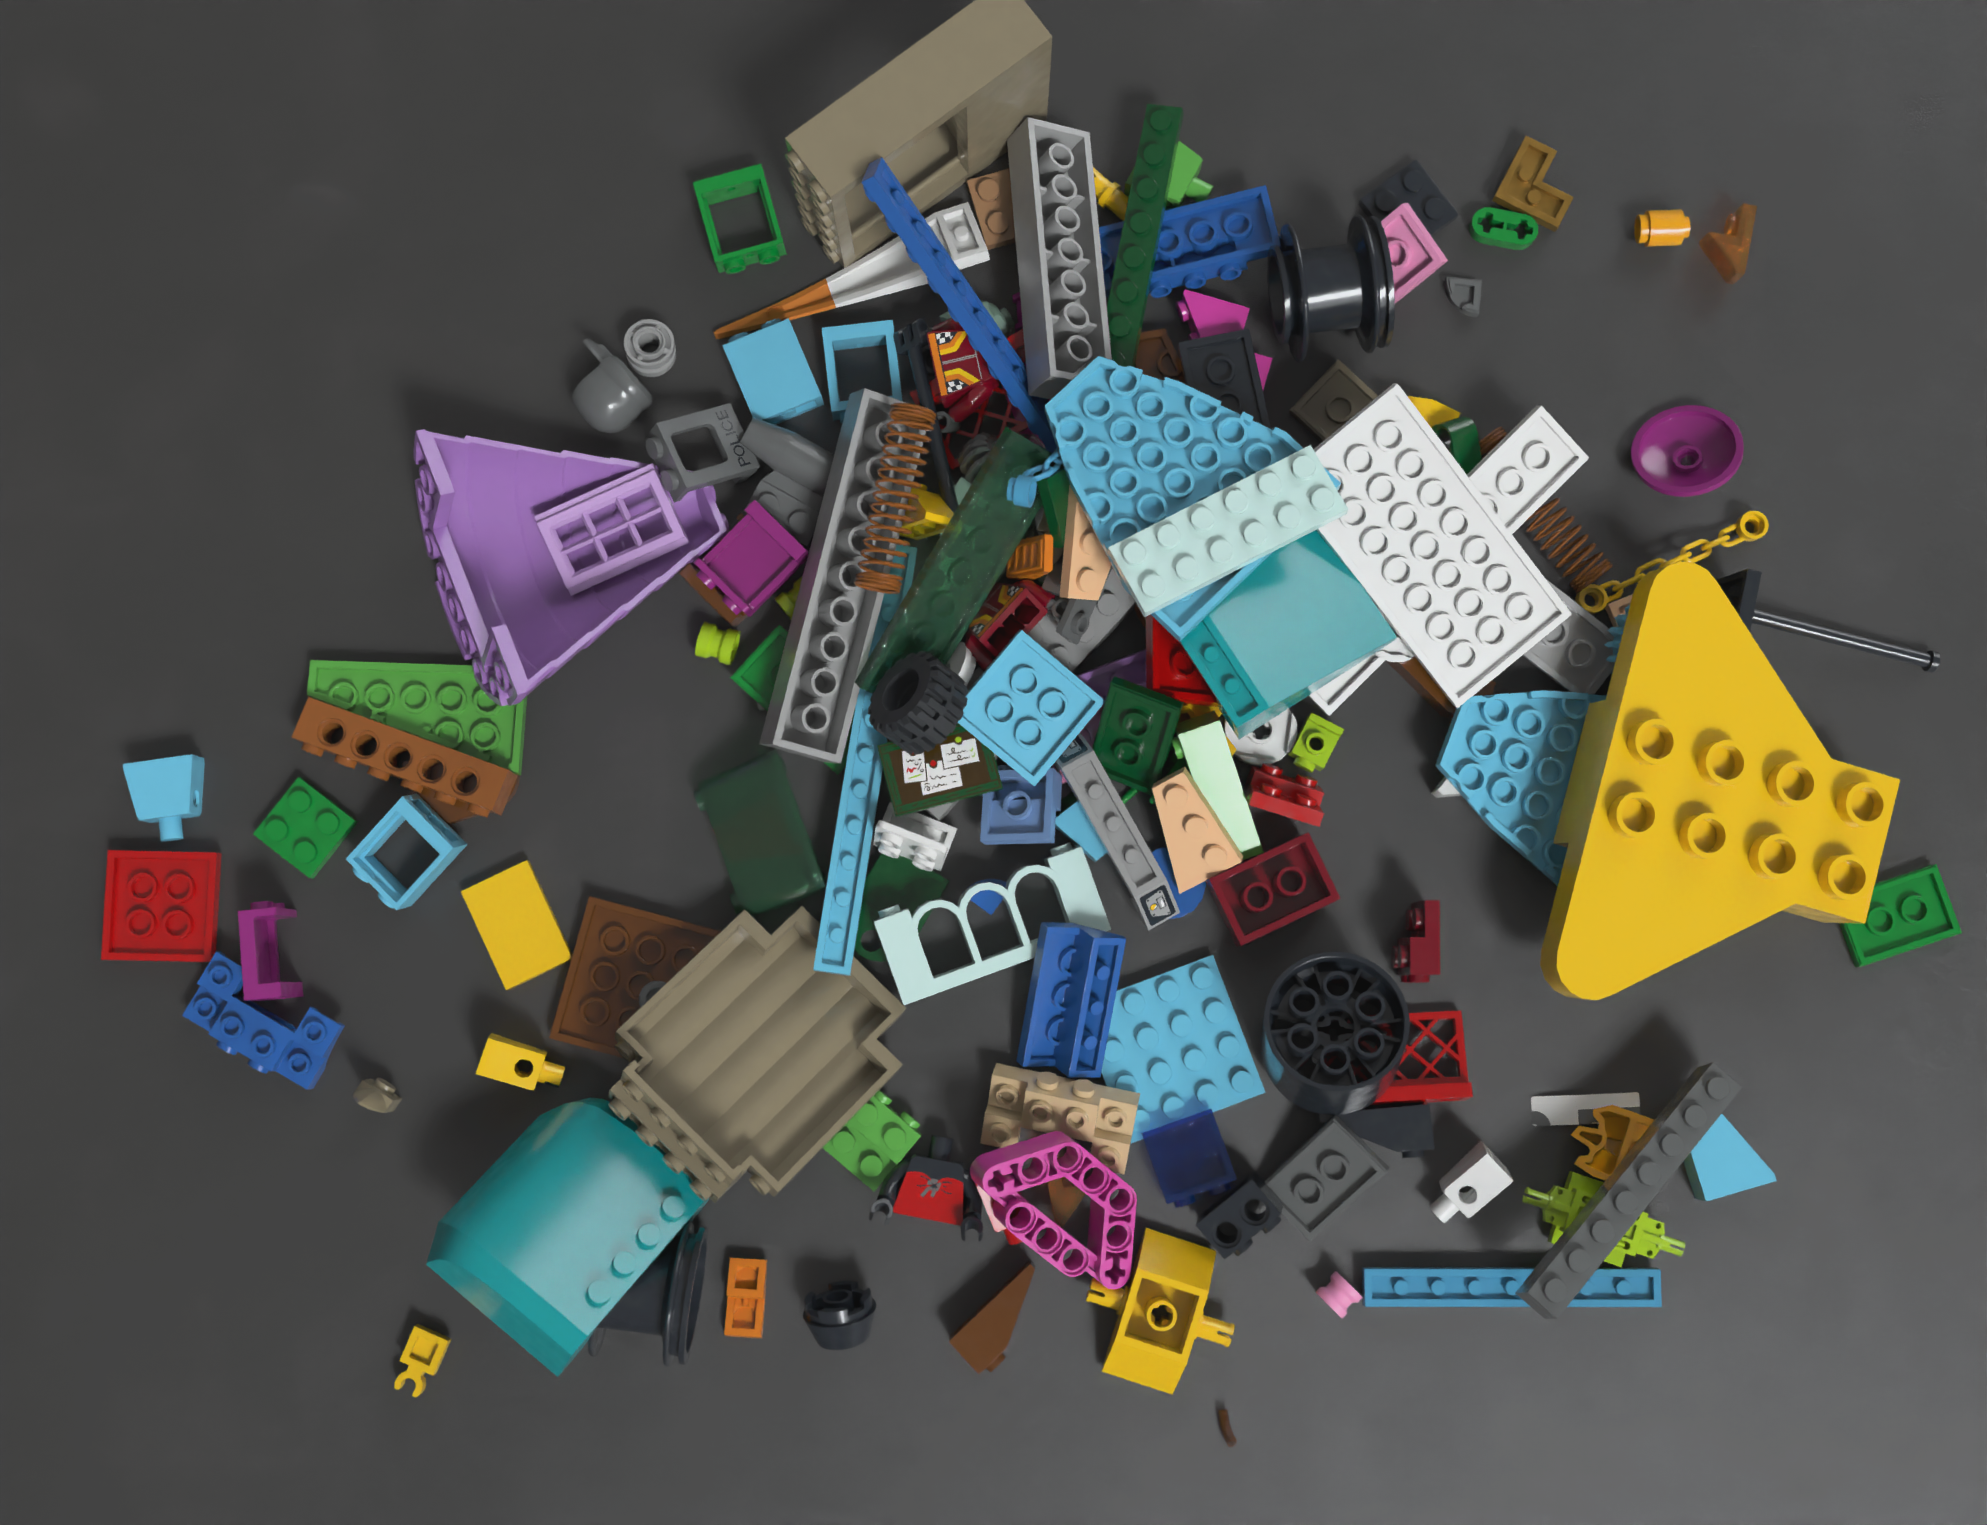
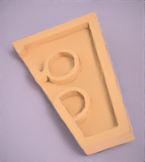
(1084, 559)
(1192, 831)

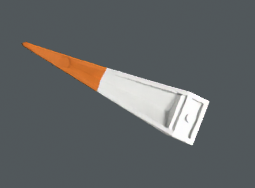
(876, 274)

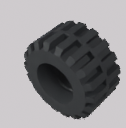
(918, 703)

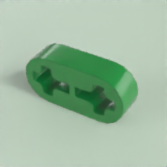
(1503, 220)

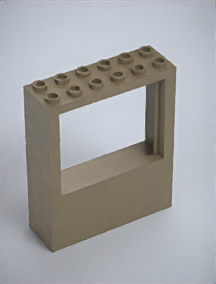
(930, 115)

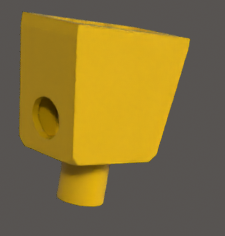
(501, 1059)

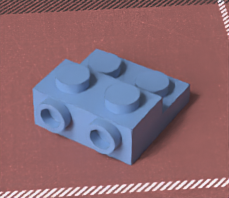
(1020, 810)

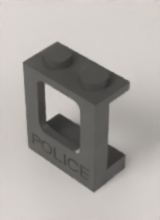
(727, 433)

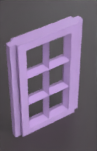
(599, 498)

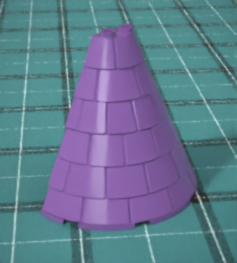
(498, 572)

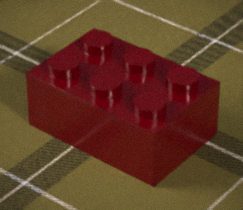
(1272, 889)

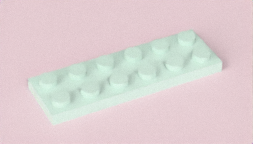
(1227, 530)

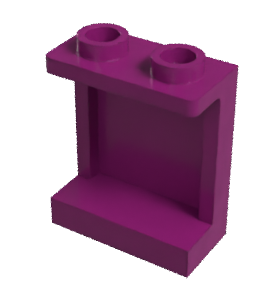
(751, 561)
(261, 953)

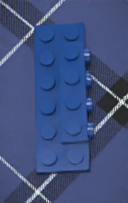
(1202, 241)

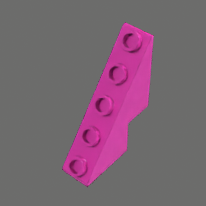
(1215, 316)

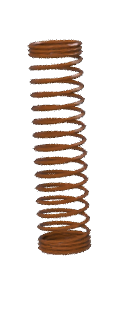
(918, 418)
(1578, 583)

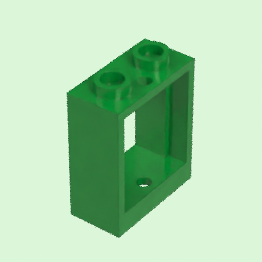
(728, 187)

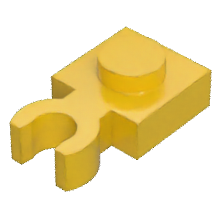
(423, 1355)

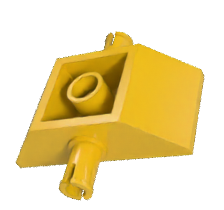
(1166, 1274)

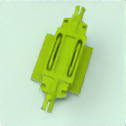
(1564, 1204)

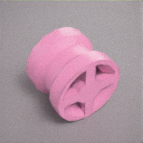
(1338, 1294)

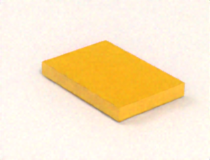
(517, 925)

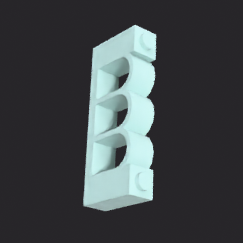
(906, 958)

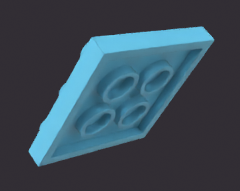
(1028, 707)

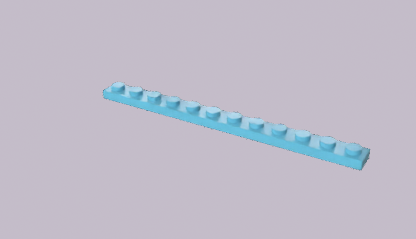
(857, 811)

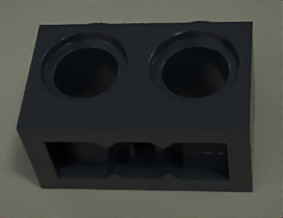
(1233, 1209)

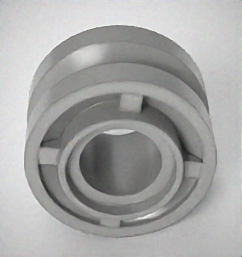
(645, 333)

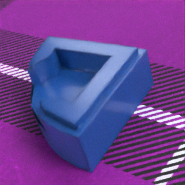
(988, 899)

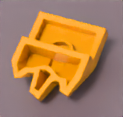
(1612, 1140)

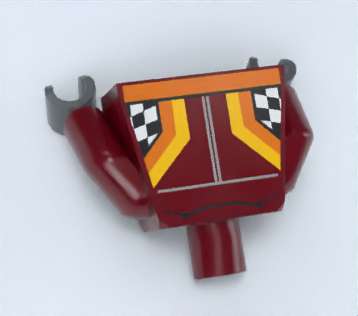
(960, 373)
(1004, 613)

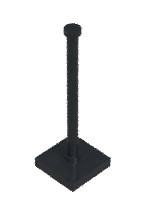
(1742, 592)

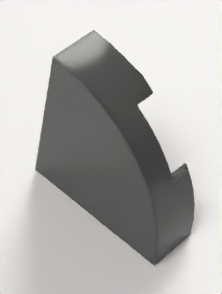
(1464, 294)

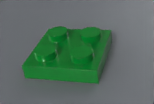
(305, 827)

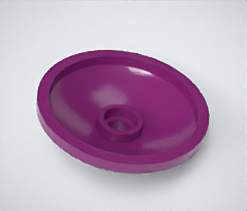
(1685, 437)

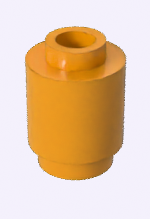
(1661, 228)

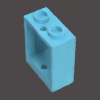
(853, 337)
(429, 826)

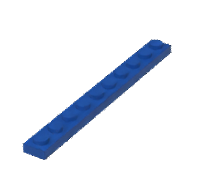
(961, 300)

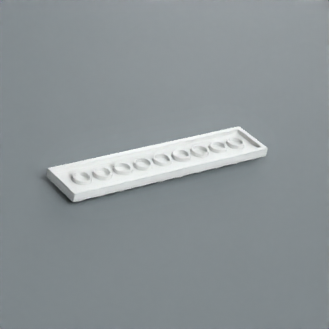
(1515, 483)

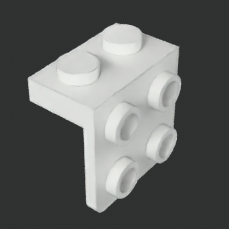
(915, 838)

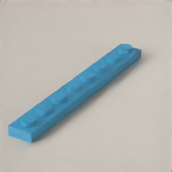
(1498, 1286)

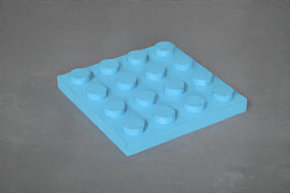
(1178, 1046)

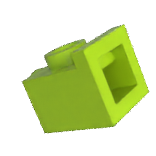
(1319, 728)

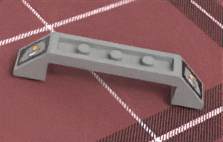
(1117, 833)

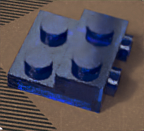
(1189, 1158)

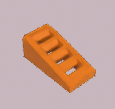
(1031, 558)

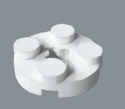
(1271, 747)

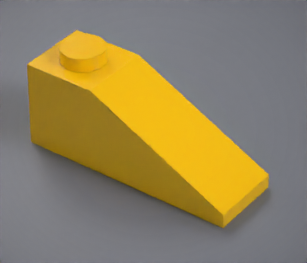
(931, 514)

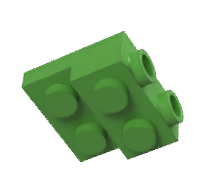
(874, 1140)

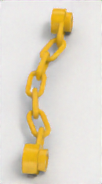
(1600, 596)

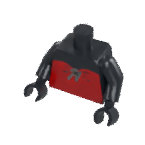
(932, 1189)

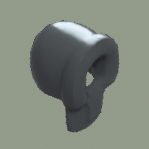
(610, 394)

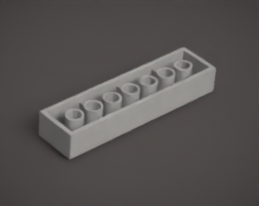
(1057, 253)

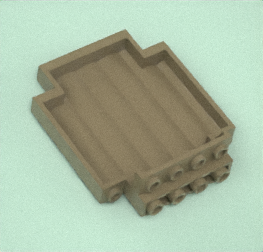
(753, 1057)

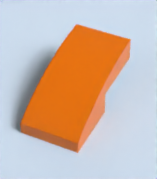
(745, 1298)

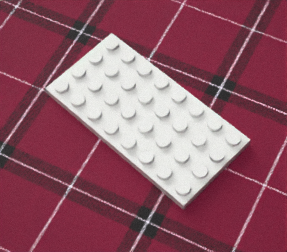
(1433, 549)

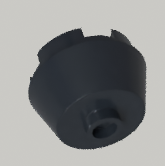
(840, 1316)

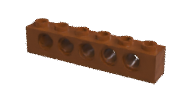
(321, 720)

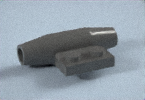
(798, 476)

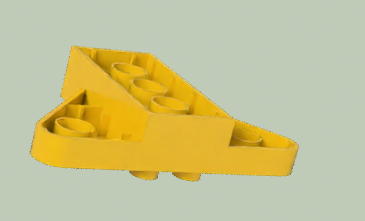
(1700, 800)

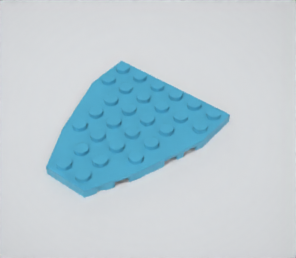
(1150, 450)
(1515, 764)

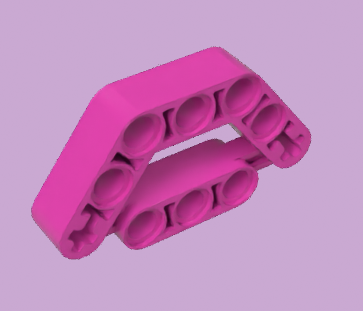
(1104, 1257)

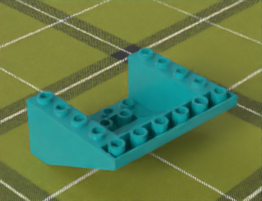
(1285, 633)

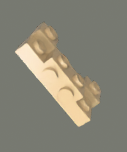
(1060, 1104)

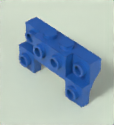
(257, 1032)

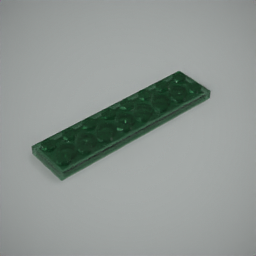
(962, 562)

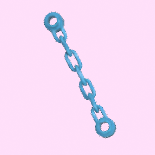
(1023, 488)

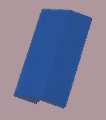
(1071, 999)

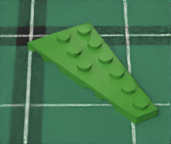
(428, 702)

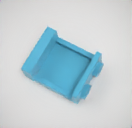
(773, 372)

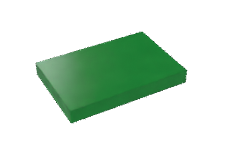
(1902, 917)

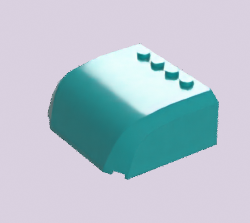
(562, 1228)

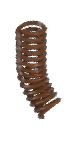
(1228, 1432)

